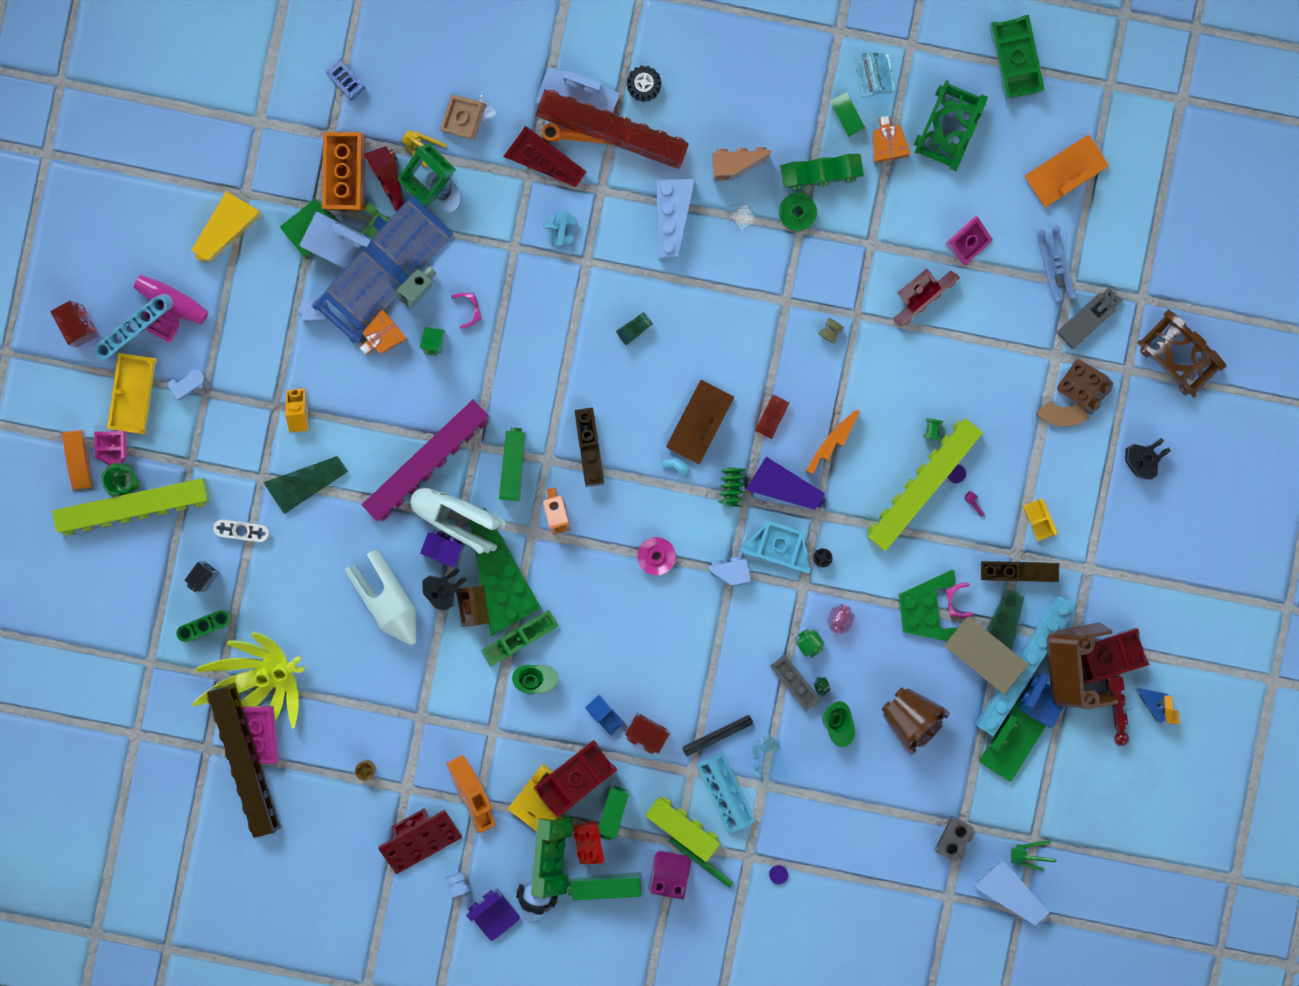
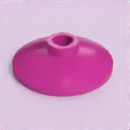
(666, 559)

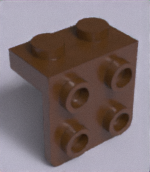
(1085, 386)

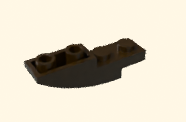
(589, 447)
(1020, 571)

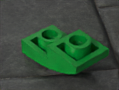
(847, 114)

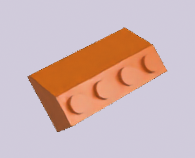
(343, 171)

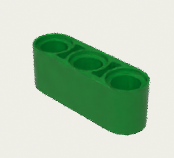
(196, 631)

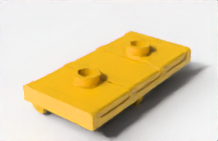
(131, 393)

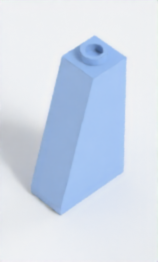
(1007, 889)

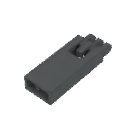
(1085, 321)

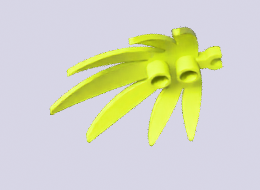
(268, 673)

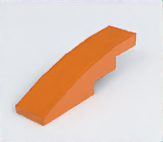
(837, 436)

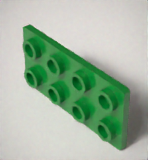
(1012, 743)

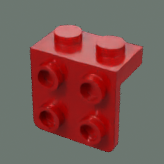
(588, 843)

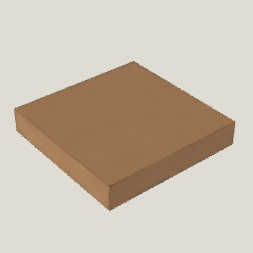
(463, 117)

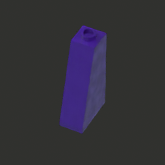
(781, 484)

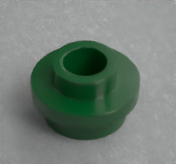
(822, 685)

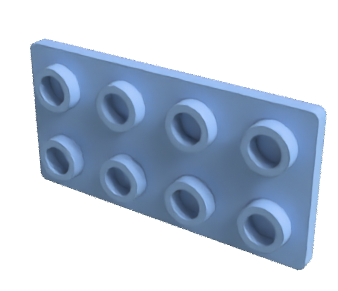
(578, 87)
(333, 240)

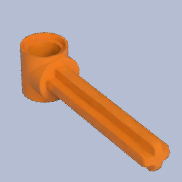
(567, 134)

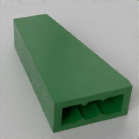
(512, 465)
(605, 887)

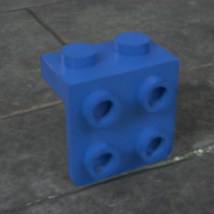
(1039, 703)

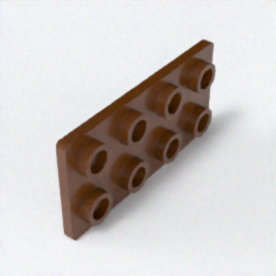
(700, 422)

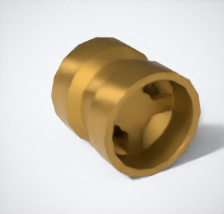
(363, 768)

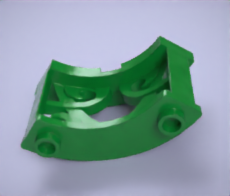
(956, 151)

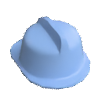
(449, 197)

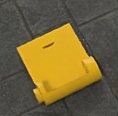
(528, 803)

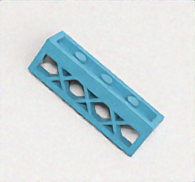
(729, 792)

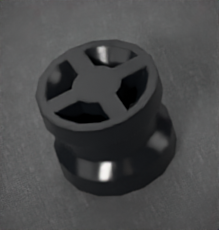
(822, 559)

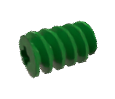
(732, 486)

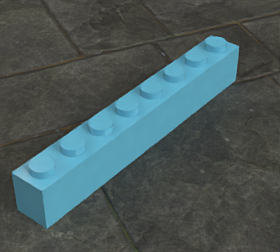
(1033, 654)

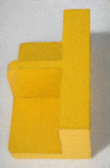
(1040, 519)

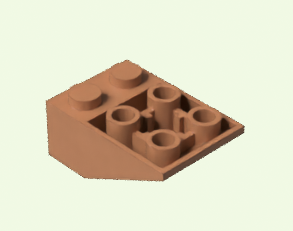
(733, 164)

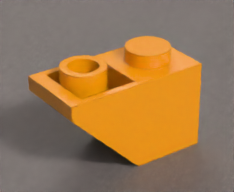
(297, 410)

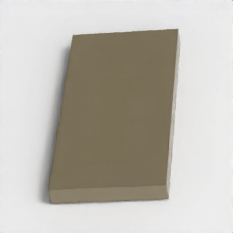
(986, 655)

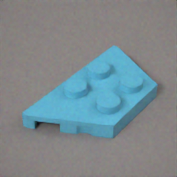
(779, 545)

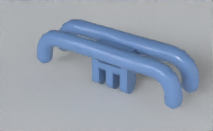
(1056, 265)

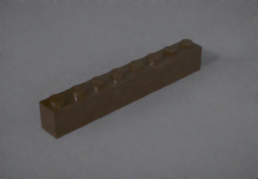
(243, 760)

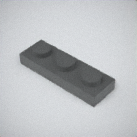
(795, 682)

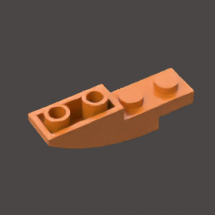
(472, 793)

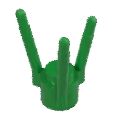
(1020, 856)

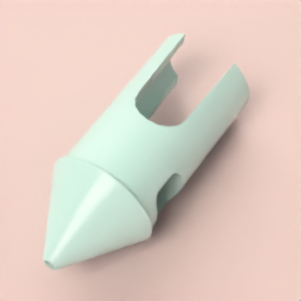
(392, 607)

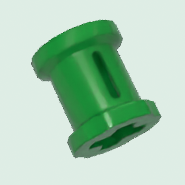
(932, 429)

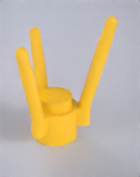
(412, 140)

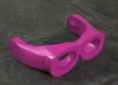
(477, 316)
(949, 592)

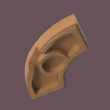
(1062, 416)

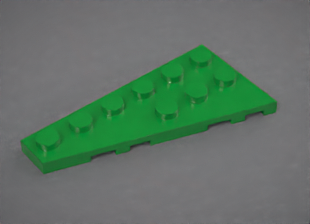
(504, 585)

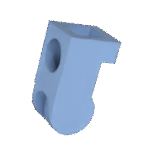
(192, 382)

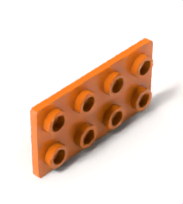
(1066, 171)

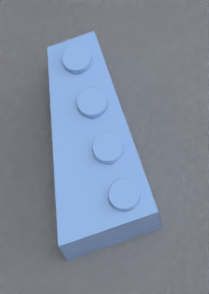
(672, 212)

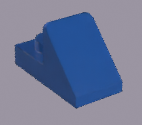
(1150, 699)
(604, 715)

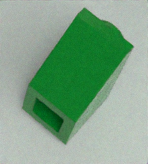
(432, 341)

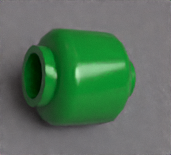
(810, 643)

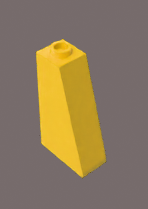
(225, 225)

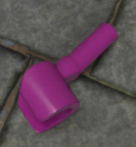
(971, 498)

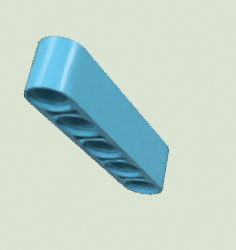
(140, 322)

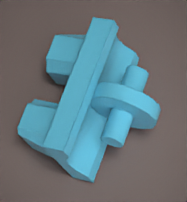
(557, 227)

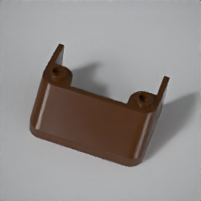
(1065, 666)

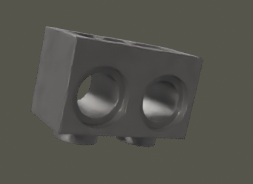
(949, 837)

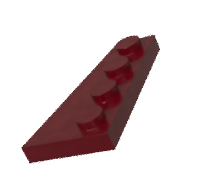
(538, 154)

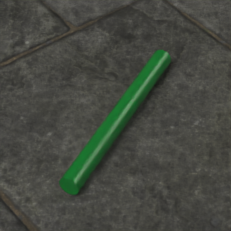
(707, 866)

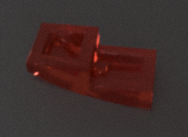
(772, 416)

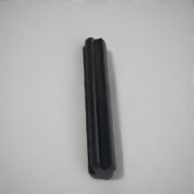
(717, 735)

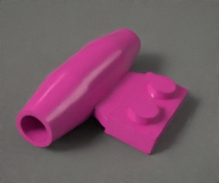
(182, 307)

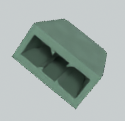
(410, 293)

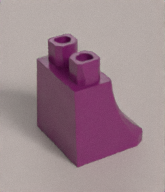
(669, 874)

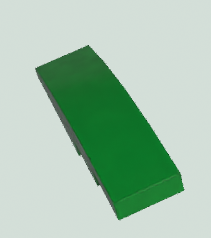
(519, 638)

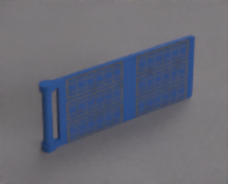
(383, 266)

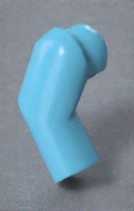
(677, 464)

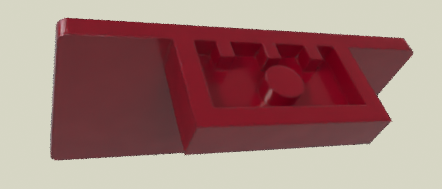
(418, 839)

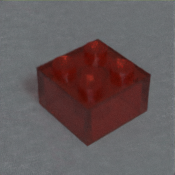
(74, 324)
(647, 733)

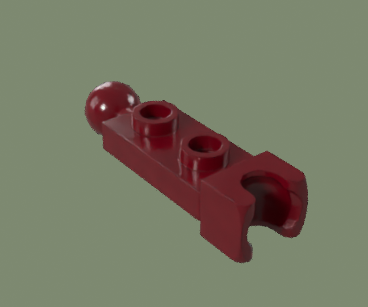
(1115, 686)

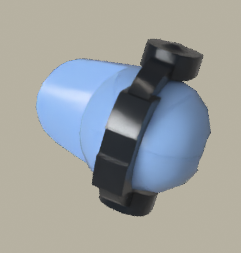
(534, 907)

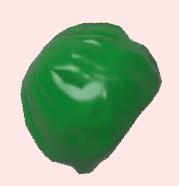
(119, 479)

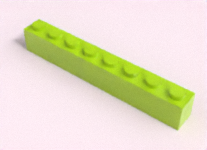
(923, 486)
(131, 505)

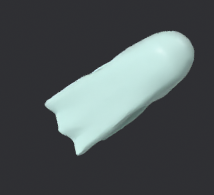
(435, 508)

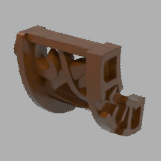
(1176, 327)

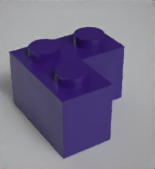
(442, 549)

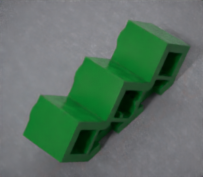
(821, 171)

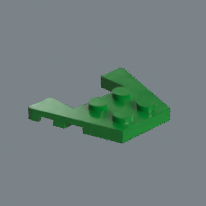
(920, 608)

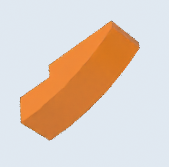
(77, 459)

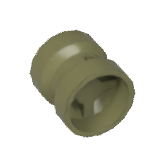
(828, 334)

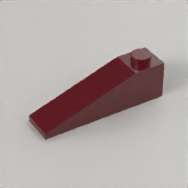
(386, 170)

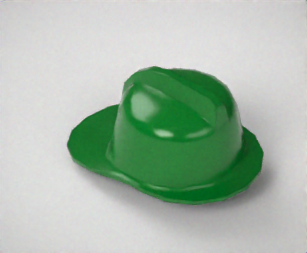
(534, 679)
(839, 723)

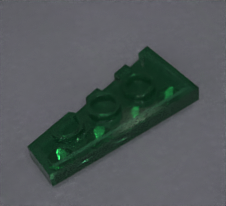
(302, 484)
(1006, 618)

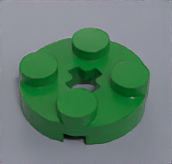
(806, 205)

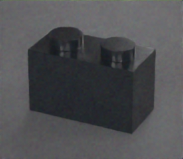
(201, 577)

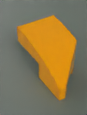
(1172, 716)

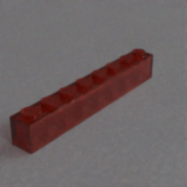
(612, 129)

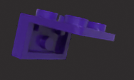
(493, 914)

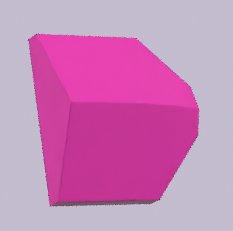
(110, 446)

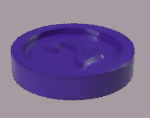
(958, 474)
(778, 874)

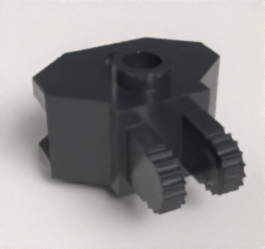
(1146, 457)
(443, 588)

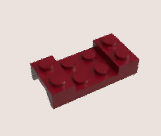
(1114, 656)
(574, 779)

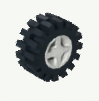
(645, 77)

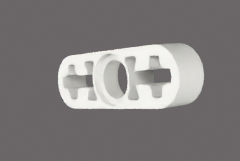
(228, 523)

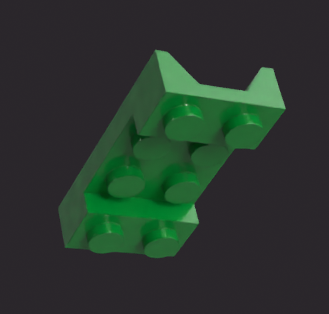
(1017, 57)
(549, 857)

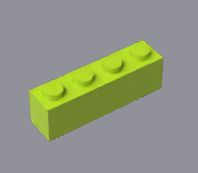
(682, 828)

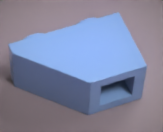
(731, 572)

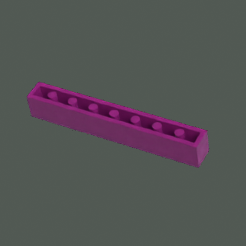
(425, 460)

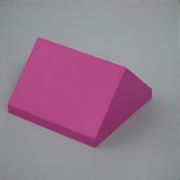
(969, 241)

